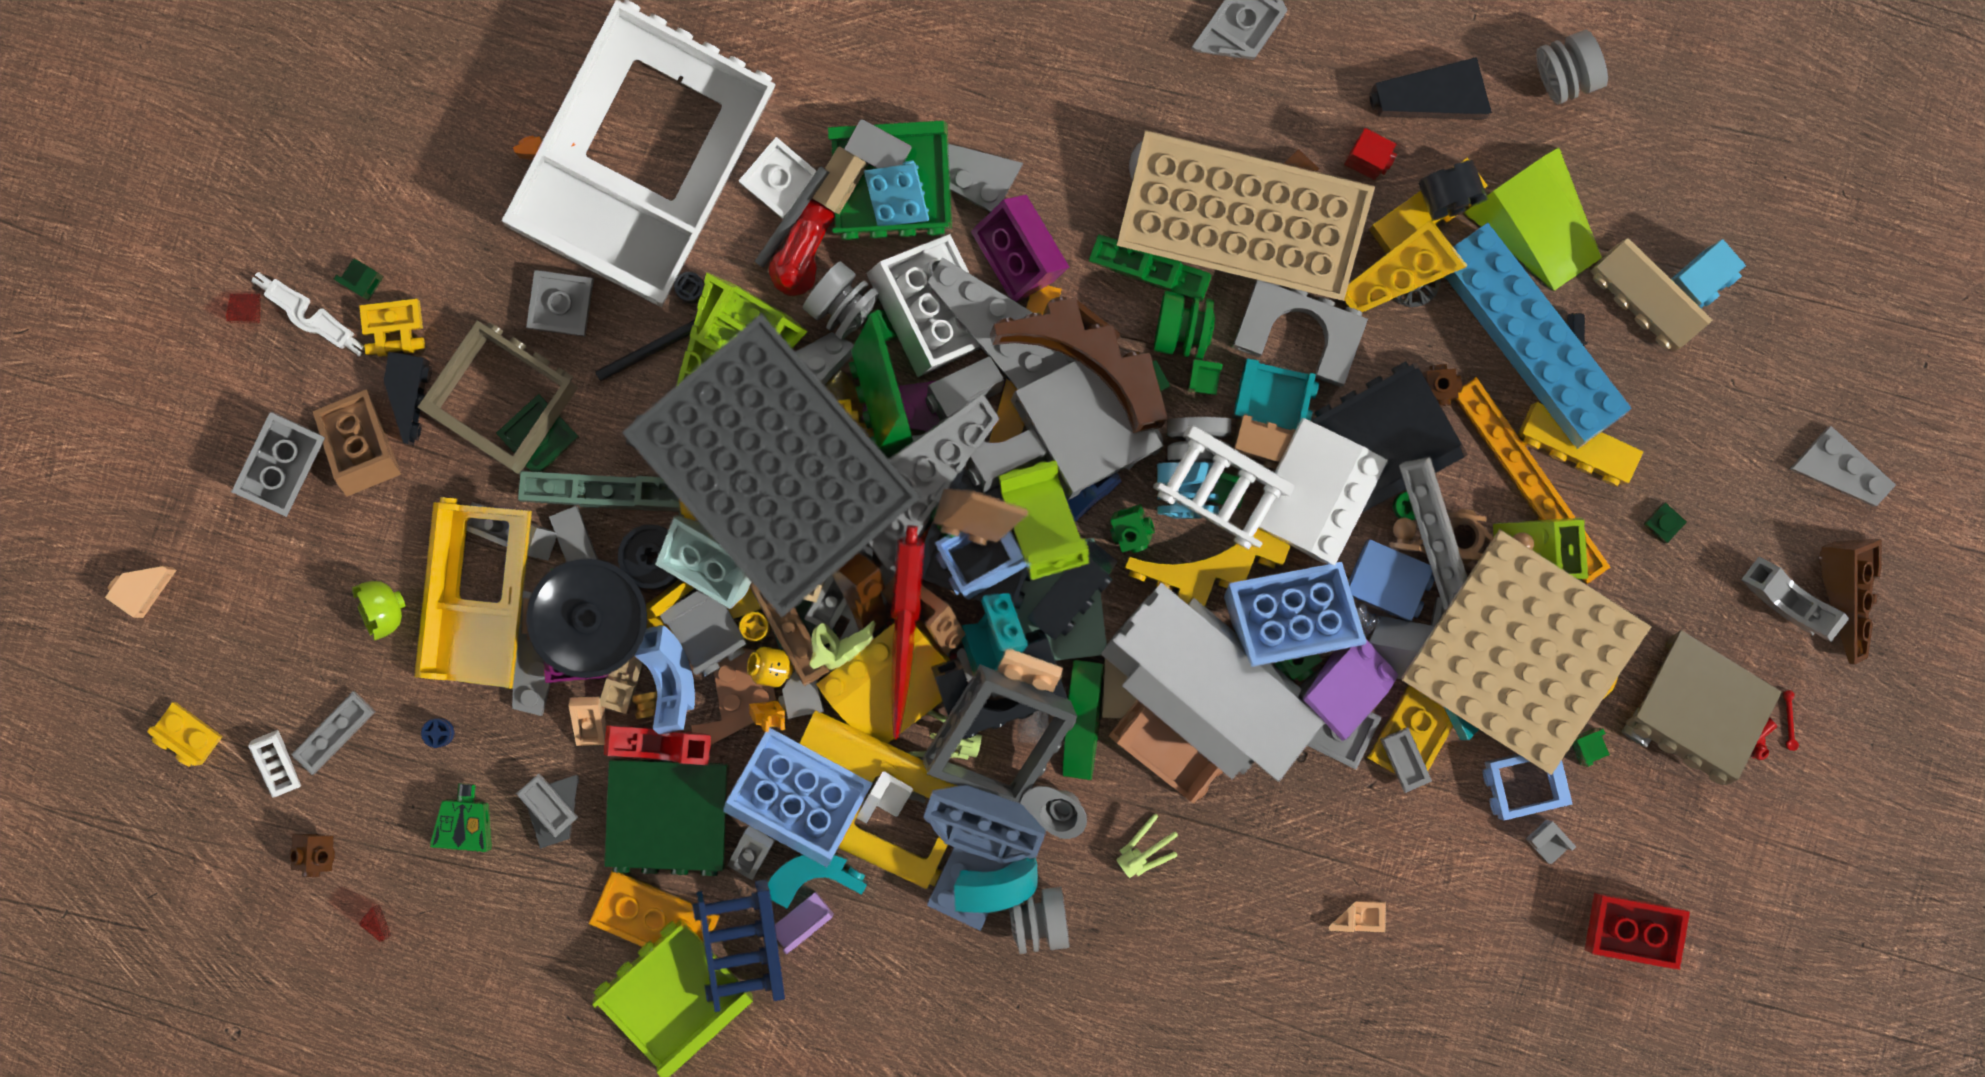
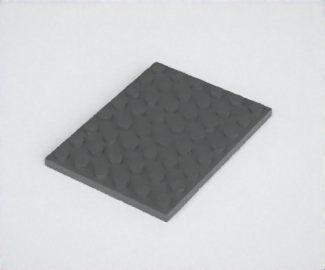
(771, 465)

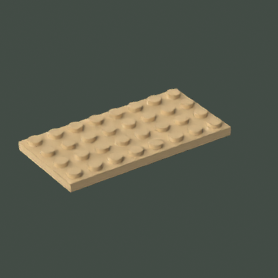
(1245, 215)

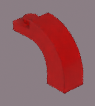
(644, 742)

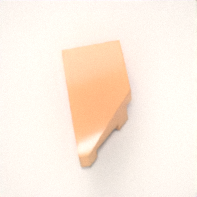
(1362, 916)

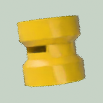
(754, 626)

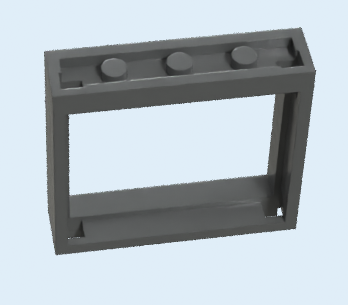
(963, 715)

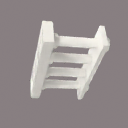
(1248, 473)

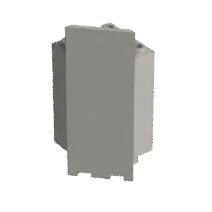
(1204, 688)

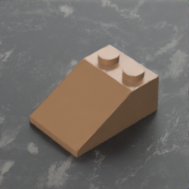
(356, 443)
(976, 515)

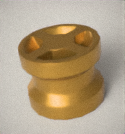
(645, 704)

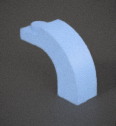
(672, 677)

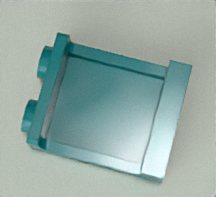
(1274, 394)
(994, 633)

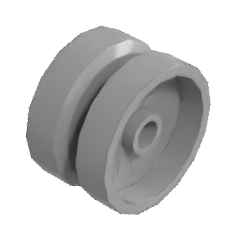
(1176, 427)

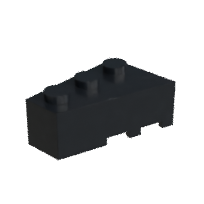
(1073, 593)

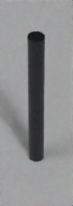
(645, 351)

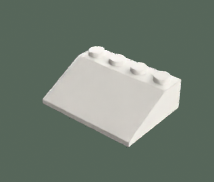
(919, 318)
(1330, 491)

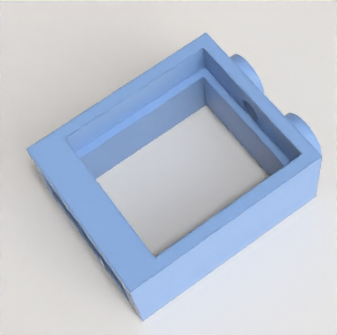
(948, 545)
(1498, 802)

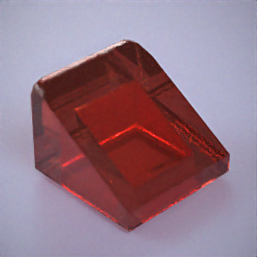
(243, 308)
(375, 924)

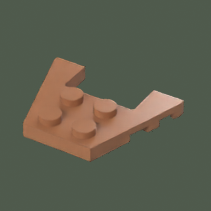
(734, 694)

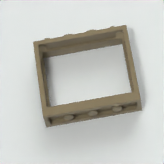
(456, 368)

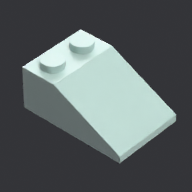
(701, 562)

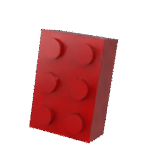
(1637, 931)

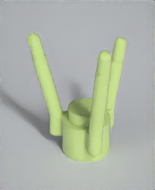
(966, 747)
(1134, 861)

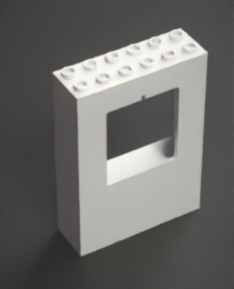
(605, 217)

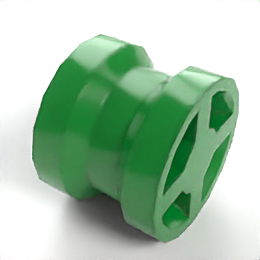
(1402, 505)

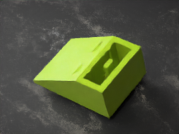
(1556, 541)

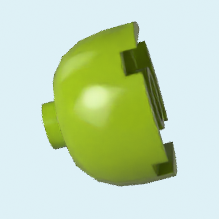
(379, 607)

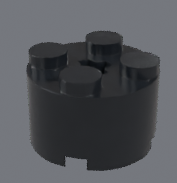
(1452, 189)

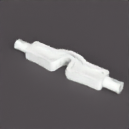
(296, 306)

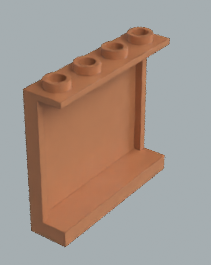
(1164, 752)

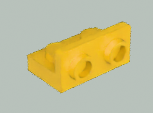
(184, 735)

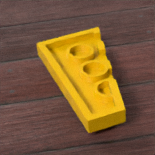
(1410, 265)

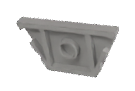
(1240, 28)

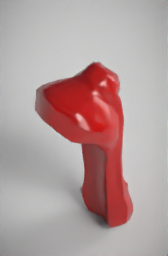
(795, 265)

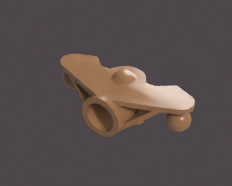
(1405, 529)

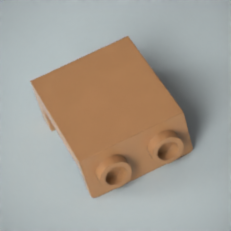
(941, 619)

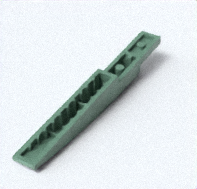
(598, 491)

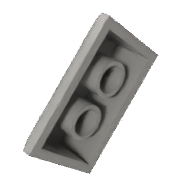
(278, 464)

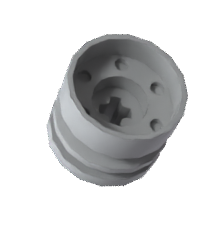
(1572, 67)
(840, 300)
(1041, 921)

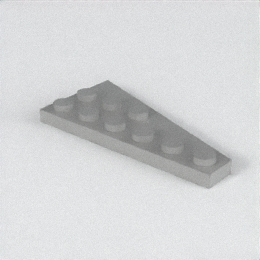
(979, 309)
(931, 466)

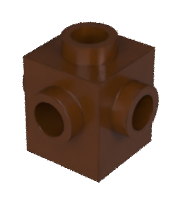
(1453, 383)
(312, 853)

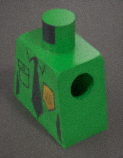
(463, 822)

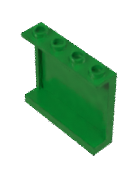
(931, 155)

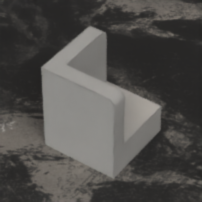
(1550, 841)

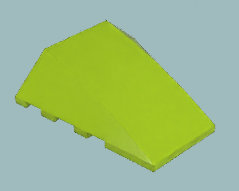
(1541, 221)
(722, 314)

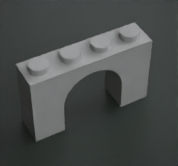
(1340, 327)
(989, 459)

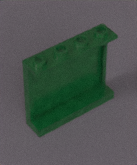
(665, 816)

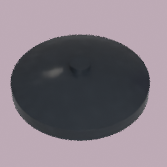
(586, 618)

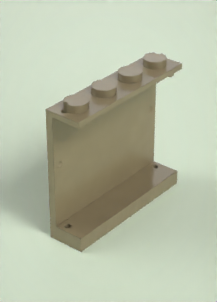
(1705, 709)

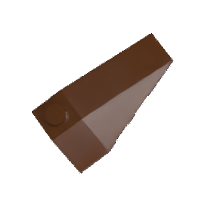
(1849, 582)

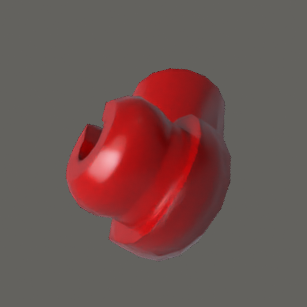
(1760, 750)

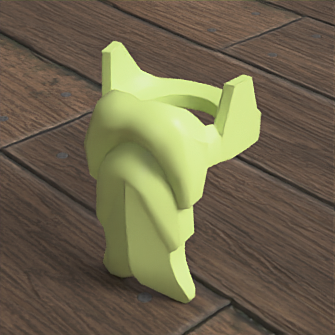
(839, 650)

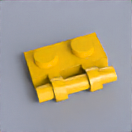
(388, 318)

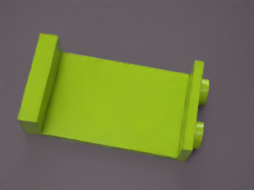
(1048, 531)

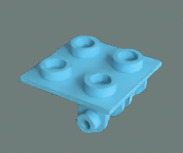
(897, 194)

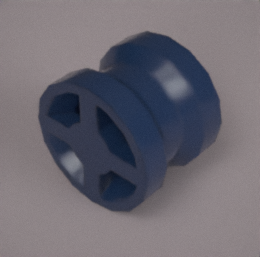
(431, 732)

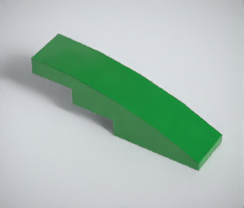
(1150, 268)
(1083, 737)

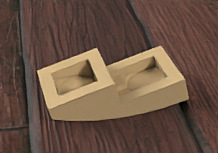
(621, 686)

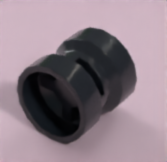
(692, 291)

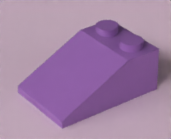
(1350, 687)

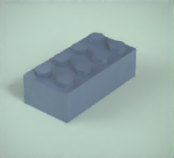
(943, 895)

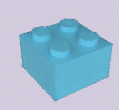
(1709, 272)

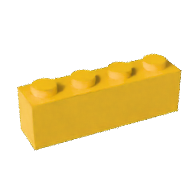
(1404, 221)
(1601, 455)

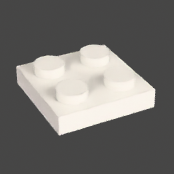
(778, 177)

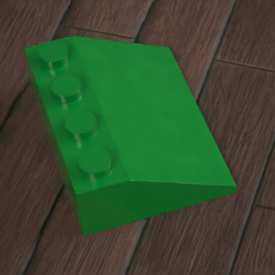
(879, 390)

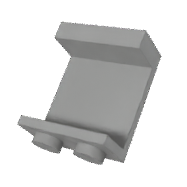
(705, 631)

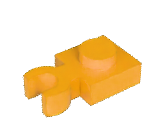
(768, 715)

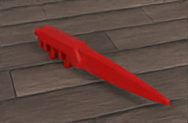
(906, 611)

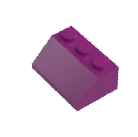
(1019, 248)

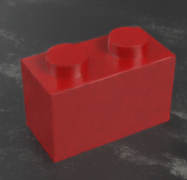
(1371, 154)

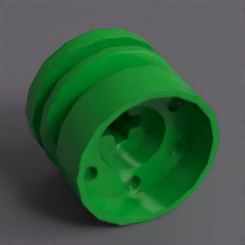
(1184, 325)

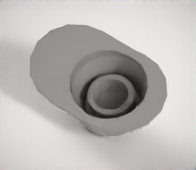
(1056, 811)

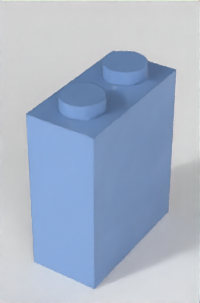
(1390, 580)

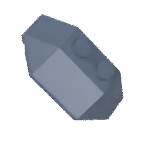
(984, 824)

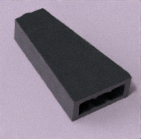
(1435, 93)

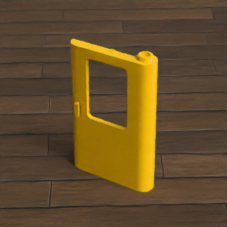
(470, 637)
(868, 759)

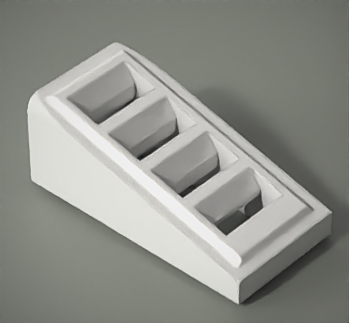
(264, 767)

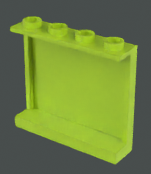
(664, 1001)

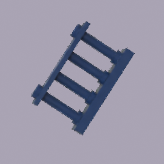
(762, 927)

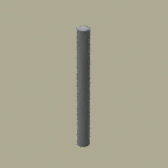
(792, 216)

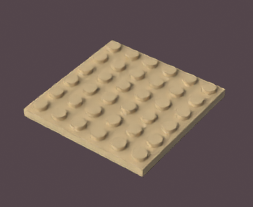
(1525, 652)

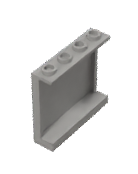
(1082, 426)

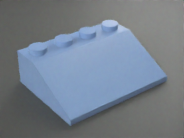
(1294, 614)
(797, 797)

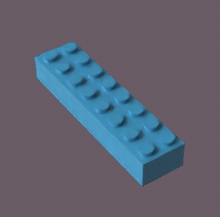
(1535, 338)

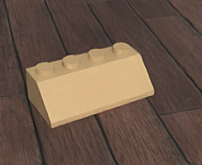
(1650, 295)

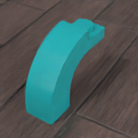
(801, 869)
(996, 889)

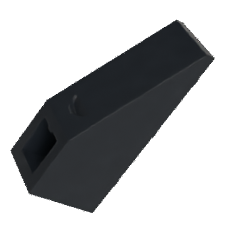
(405, 386)

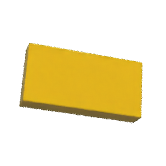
(667, 598)

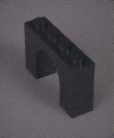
(995, 713)

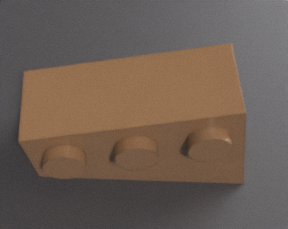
(1261, 441)

